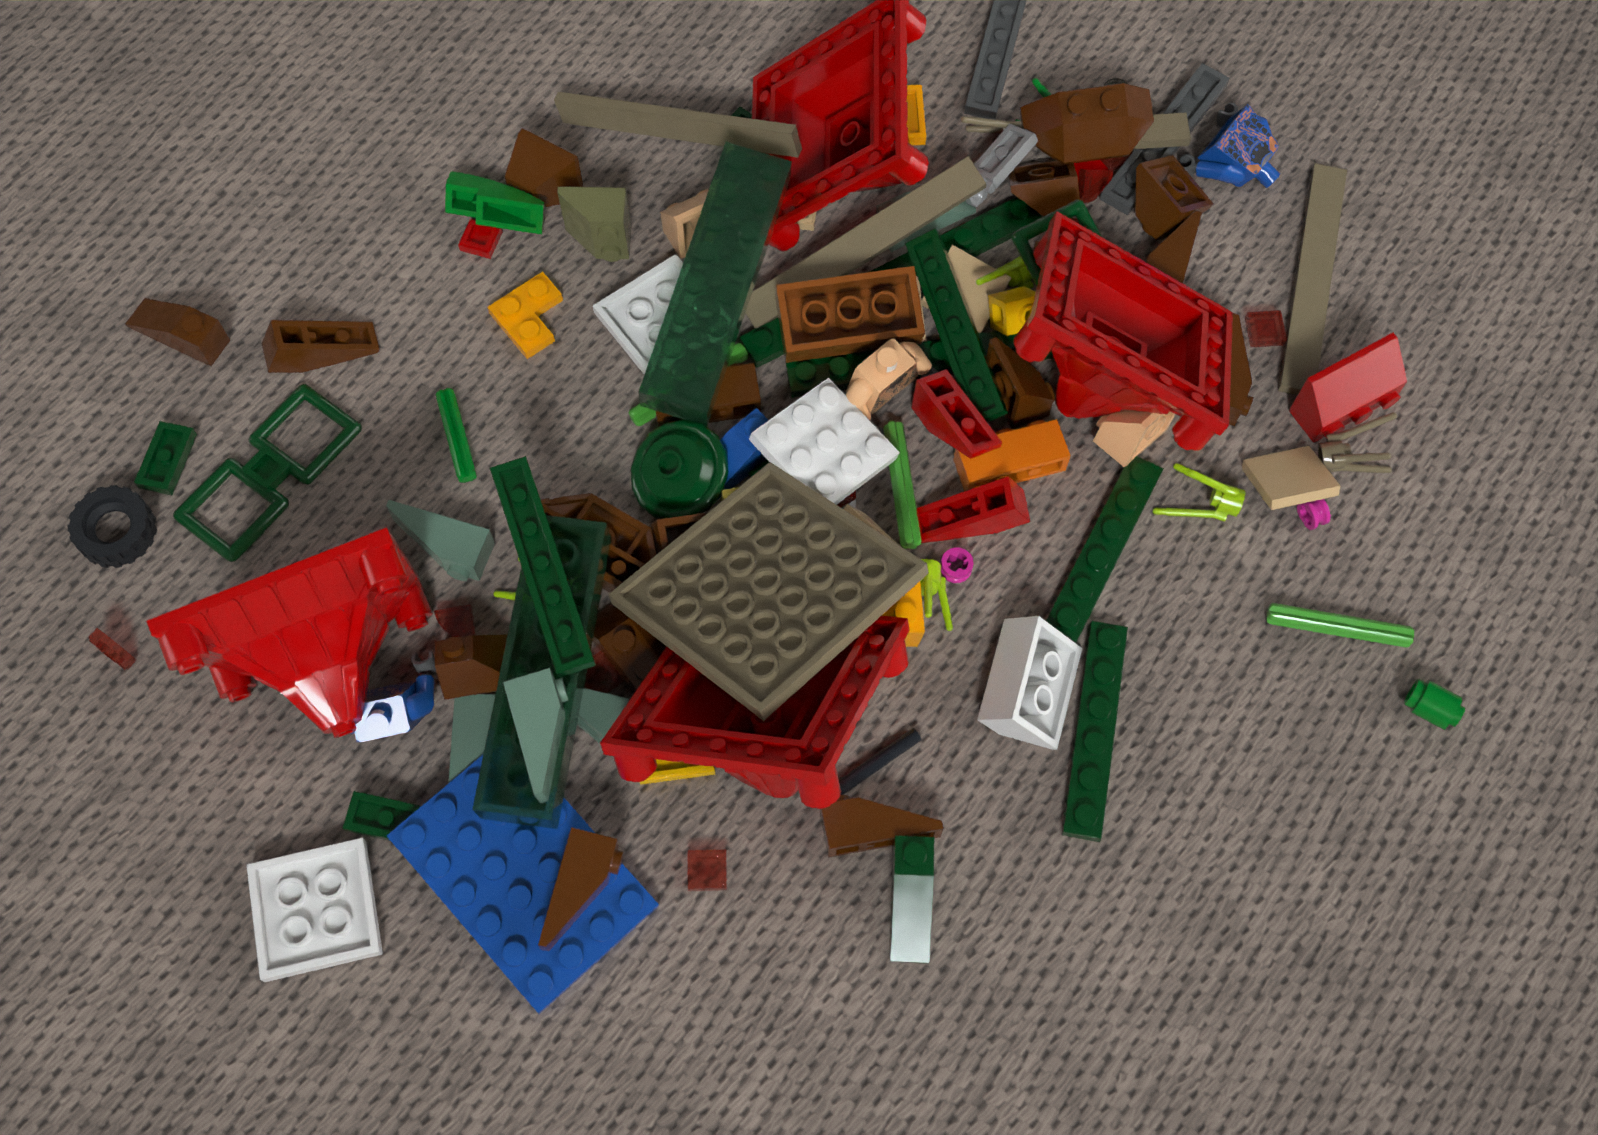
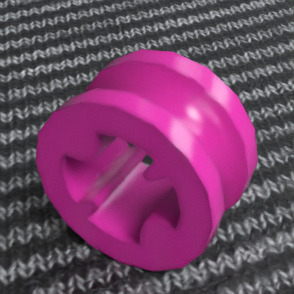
(1314, 513)
(953, 555)

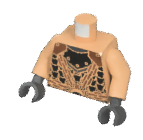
(886, 374)

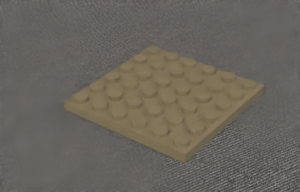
(768, 588)

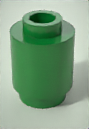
(1434, 704)

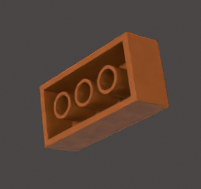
(848, 313)

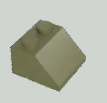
(598, 220)

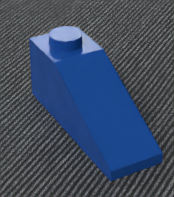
(740, 451)

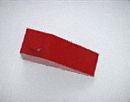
(952, 416)
(974, 512)

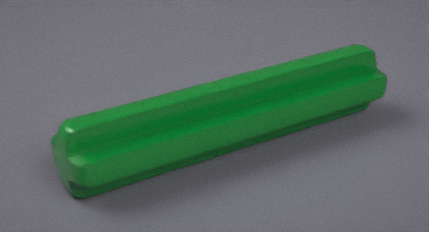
(456, 435)

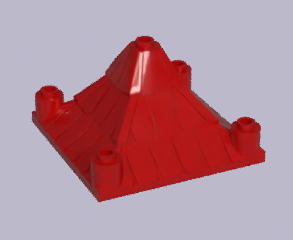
(848, 110)
(1127, 336)
(302, 629)
(692, 720)

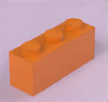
(1023, 456)

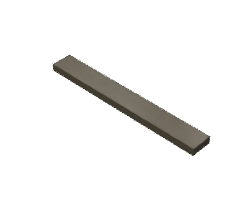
(678, 124)
(874, 235)
(1313, 278)

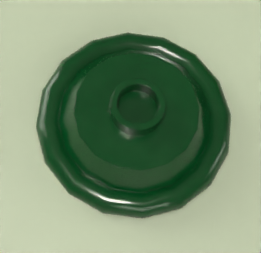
(679, 470)

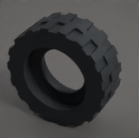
(97, 504)

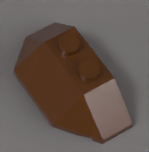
(1089, 122)
(631, 540)
(626, 645)

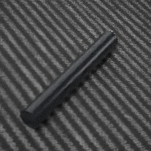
(879, 760)

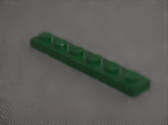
(955, 324)
(1104, 547)
(542, 567)
(1095, 732)

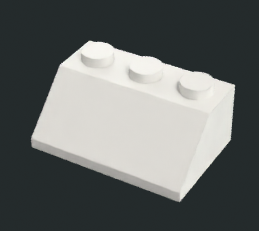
(1030, 682)

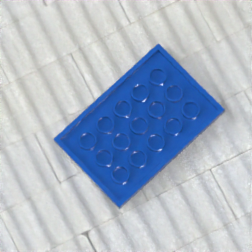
(502, 883)

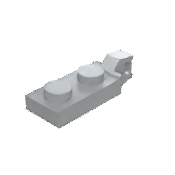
(1001, 159)

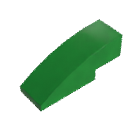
(493, 203)

